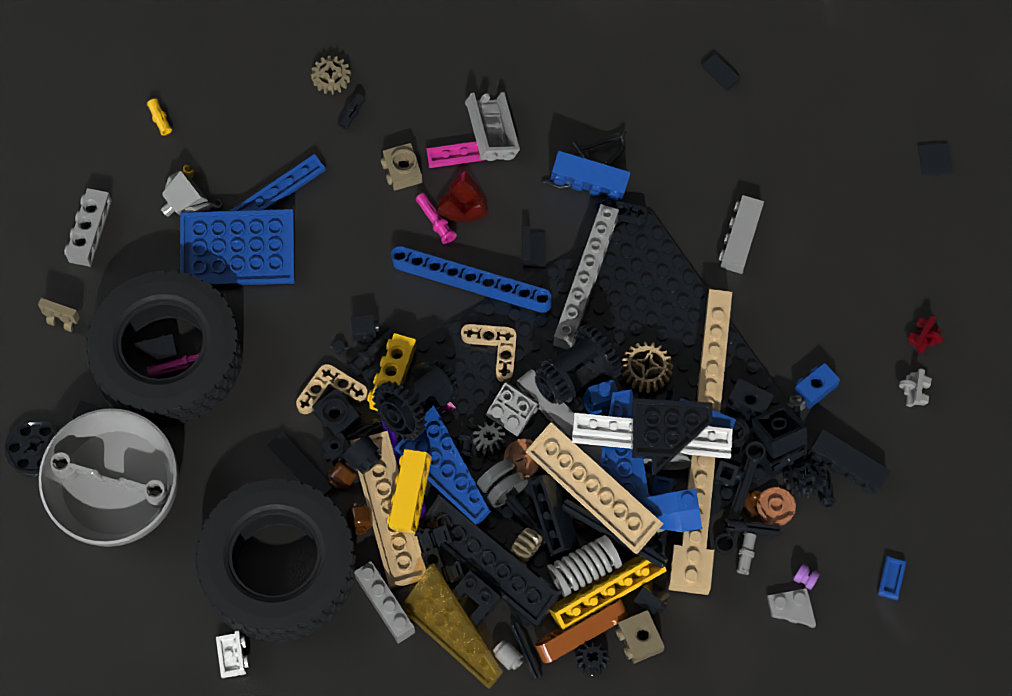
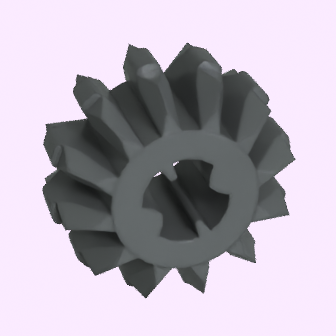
(494, 433)

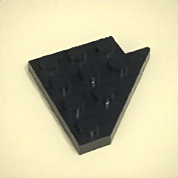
(666, 428)

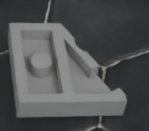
(792, 606)

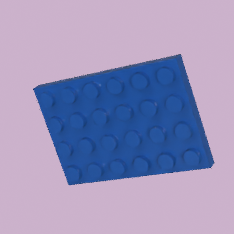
(238, 247)

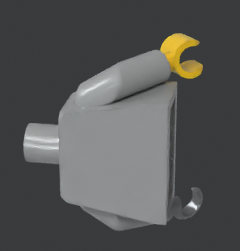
(184, 195)

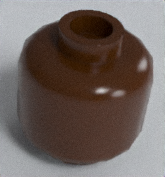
(341, 475)
(359, 518)

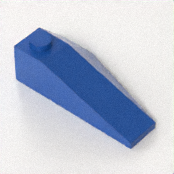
(676, 510)

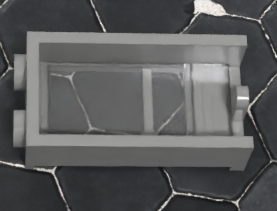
(493, 127)

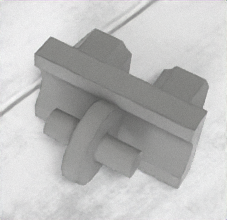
(913, 388)

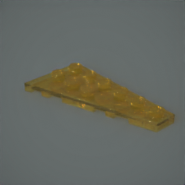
(443, 618)

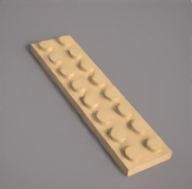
(594, 488)
(398, 549)

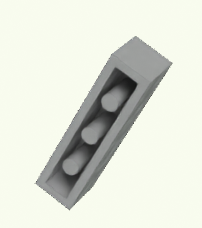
(741, 235)
(384, 602)

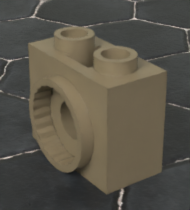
(398, 176)
(636, 648)

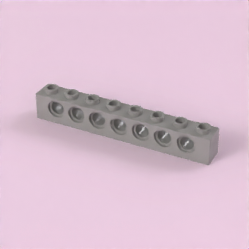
(586, 277)

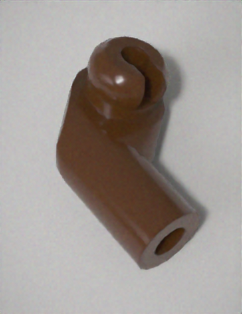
(750, 503)

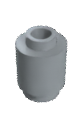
(508, 655)

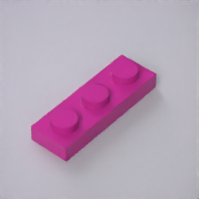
(453, 154)

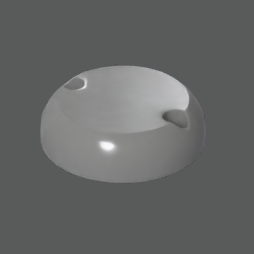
(109, 477)

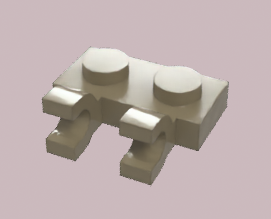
(55, 310)

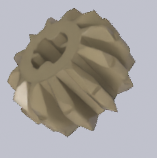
(526, 544)

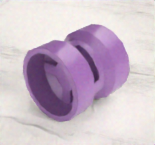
(806, 576)

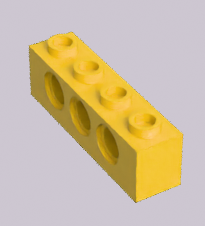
(397, 345)

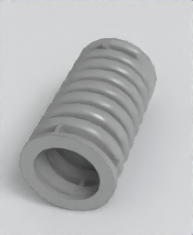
(591, 570)

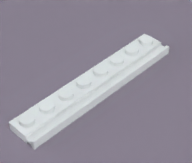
(618, 433)

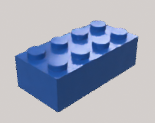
(590, 176)

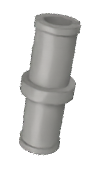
(746, 553)

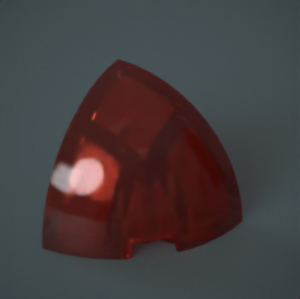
(463, 201)

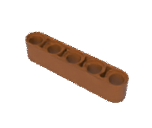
(563, 641)

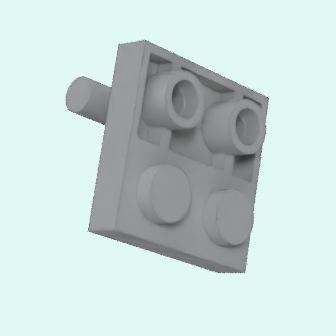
(512, 409)

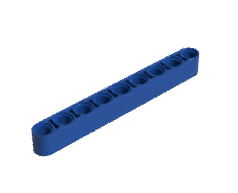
(479, 283)

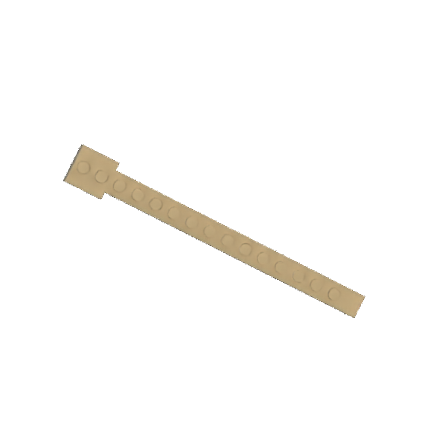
(692, 561)

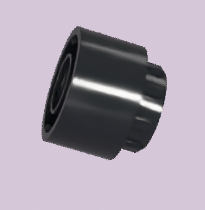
(363, 454)

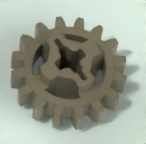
(321, 75)

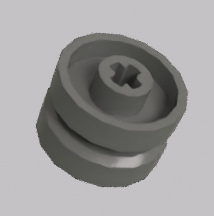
(502, 482)

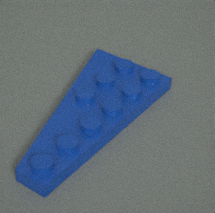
(619, 461)
(447, 467)

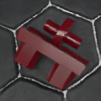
(929, 336)

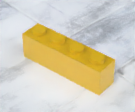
(410, 491)

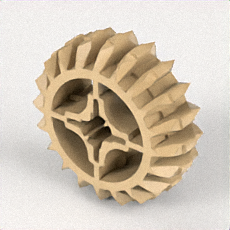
(654, 369)

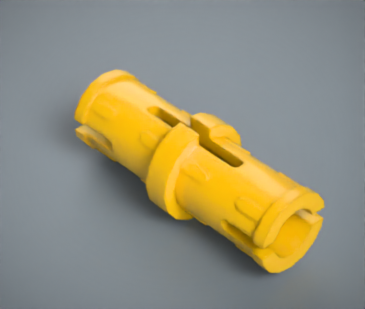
(159, 116)

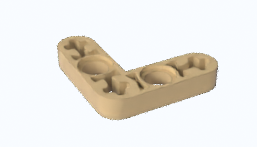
(502, 343)
(325, 383)

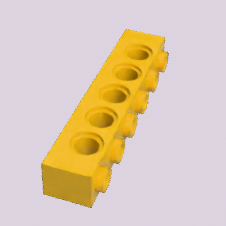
(603, 591)

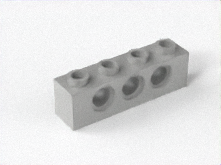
(90, 200)

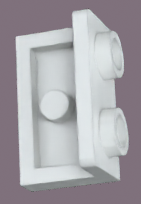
(231, 655)

